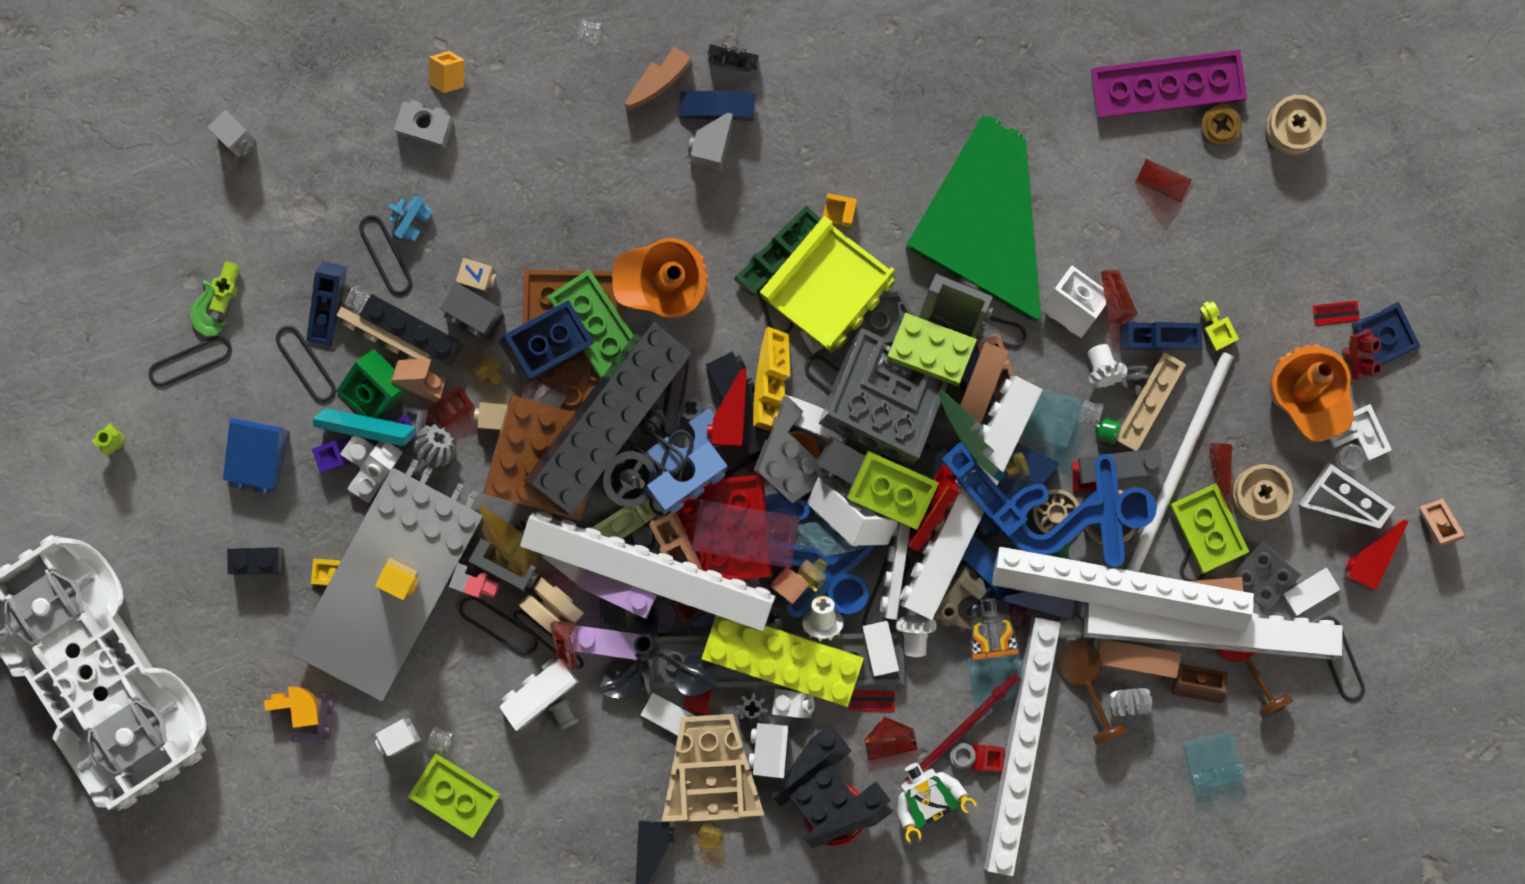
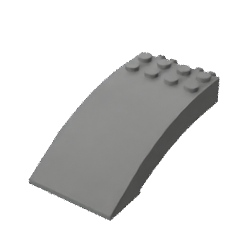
(363, 630)

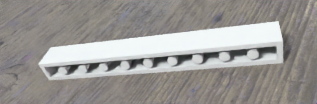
(962, 517)
(647, 570)
(1123, 589)
(1261, 636)
(1022, 746)

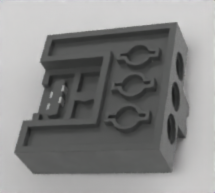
(881, 402)

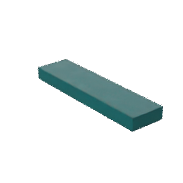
(364, 426)

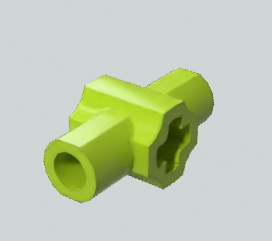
(228, 275)
(109, 439)

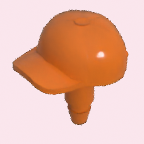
(661, 278)
(1314, 391)

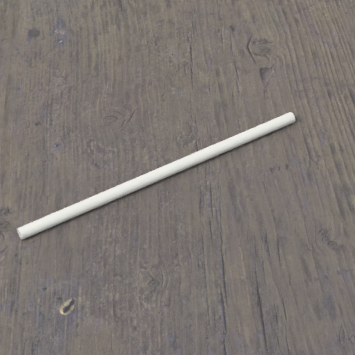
(1180, 463)

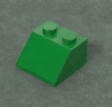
(369, 386)

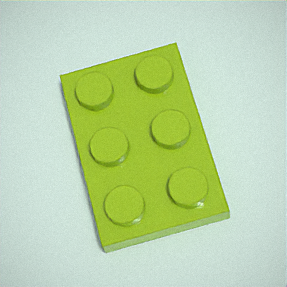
(931, 349)
(892, 490)
(1209, 528)
(454, 795)

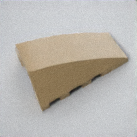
(710, 773)

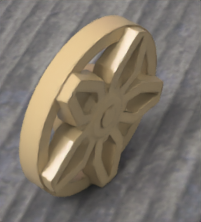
(1056, 511)

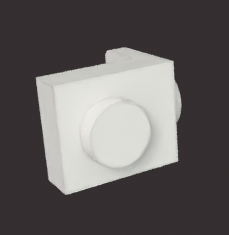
(380, 461)
(793, 704)

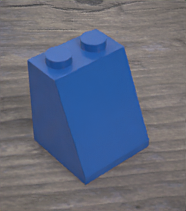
(254, 455)

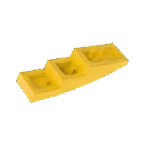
(770, 377)

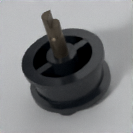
(627, 478)

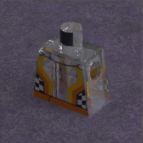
(991, 633)

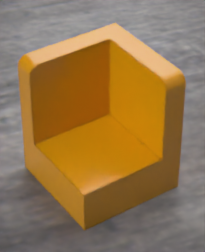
(446, 71)
(840, 209)

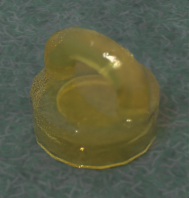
(1020, 466)
(710, 837)

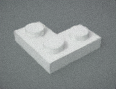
(1367, 432)
(357, 452)

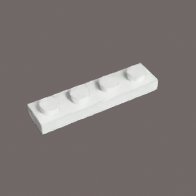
(893, 577)

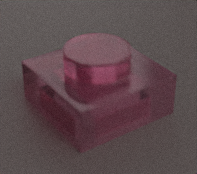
(563, 583)

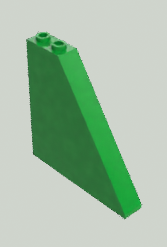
(984, 219)

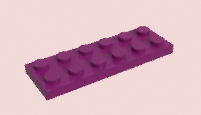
(1168, 84)

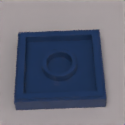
(1393, 330)

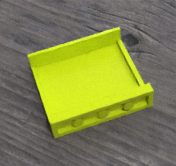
(828, 285)

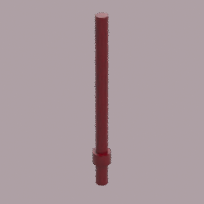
(998, 694)

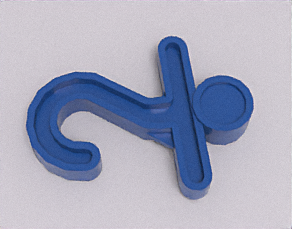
(1103, 509)
(845, 589)

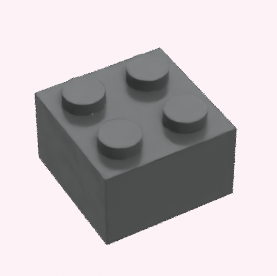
(472, 311)

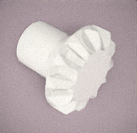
(1105, 369)
(822, 619)
(915, 634)

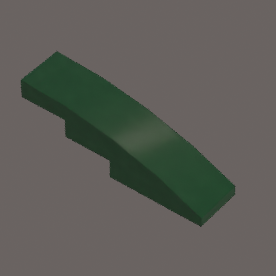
(777, 251)
(967, 430)

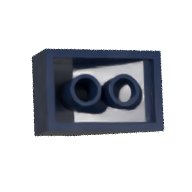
(545, 342)

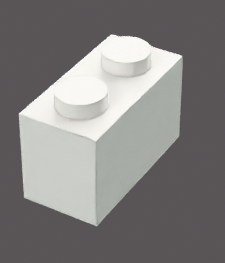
(397, 737)

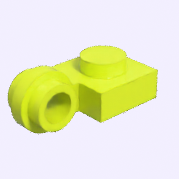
(1220, 332)

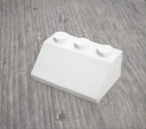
(538, 693)

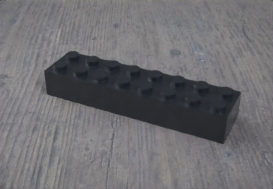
(607, 417)

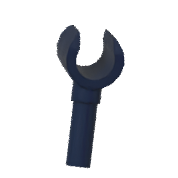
(975, 607)

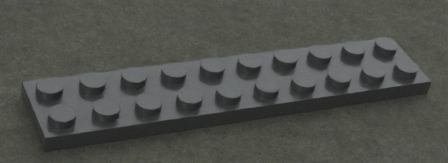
(679, 647)

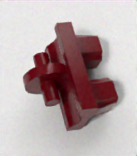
(1361, 354)

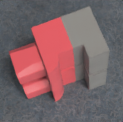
(471, 585)

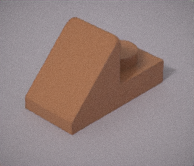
(415, 377)
(1441, 523)

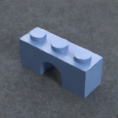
(673, 461)
(670, 493)

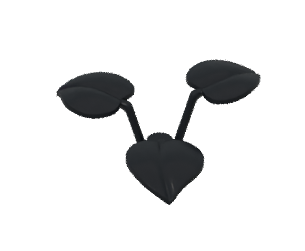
(623, 676)

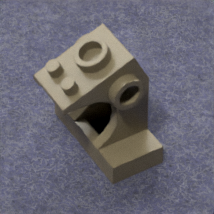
(963, 584)

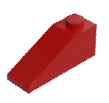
(729, 418)
(1371, 562)

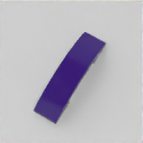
(329, 455)

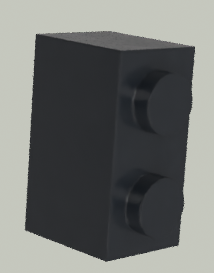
(255, 561)

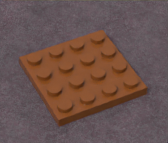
(522, 441)

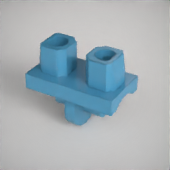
(415, 209)

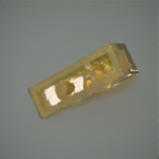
(509, 542)

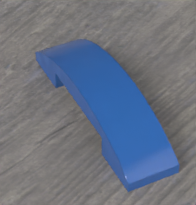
(983, 490)
(982, 561)

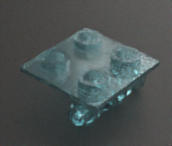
(1053, 418)
(823, 539)
(989, 673)
(1214, 760)

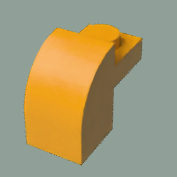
(303, 705)

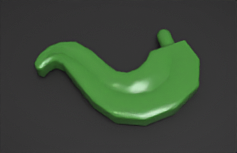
(199, 317)

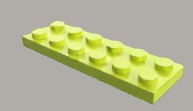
(784, 659)

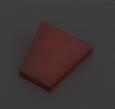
(1163, 180)
(565, 641)
(889, 739)

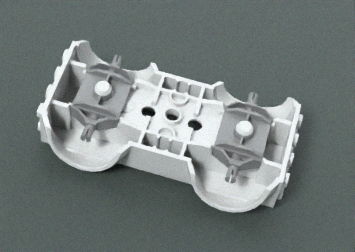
(150, 715)

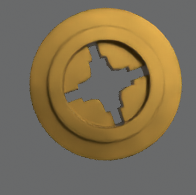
(1232, 124)

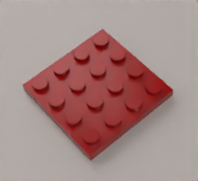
(737, 491)

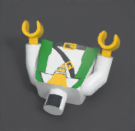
(928, 798)

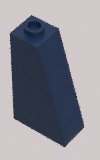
(1040, 469)

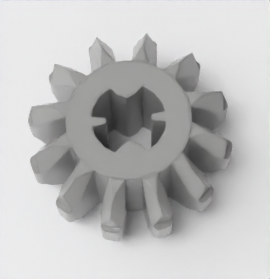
(434, 446)
(1130, 702)

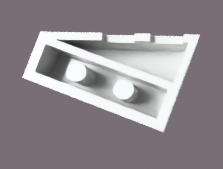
(1344, 497)
(851, 520)

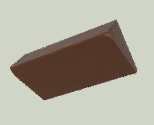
(1200, 683)

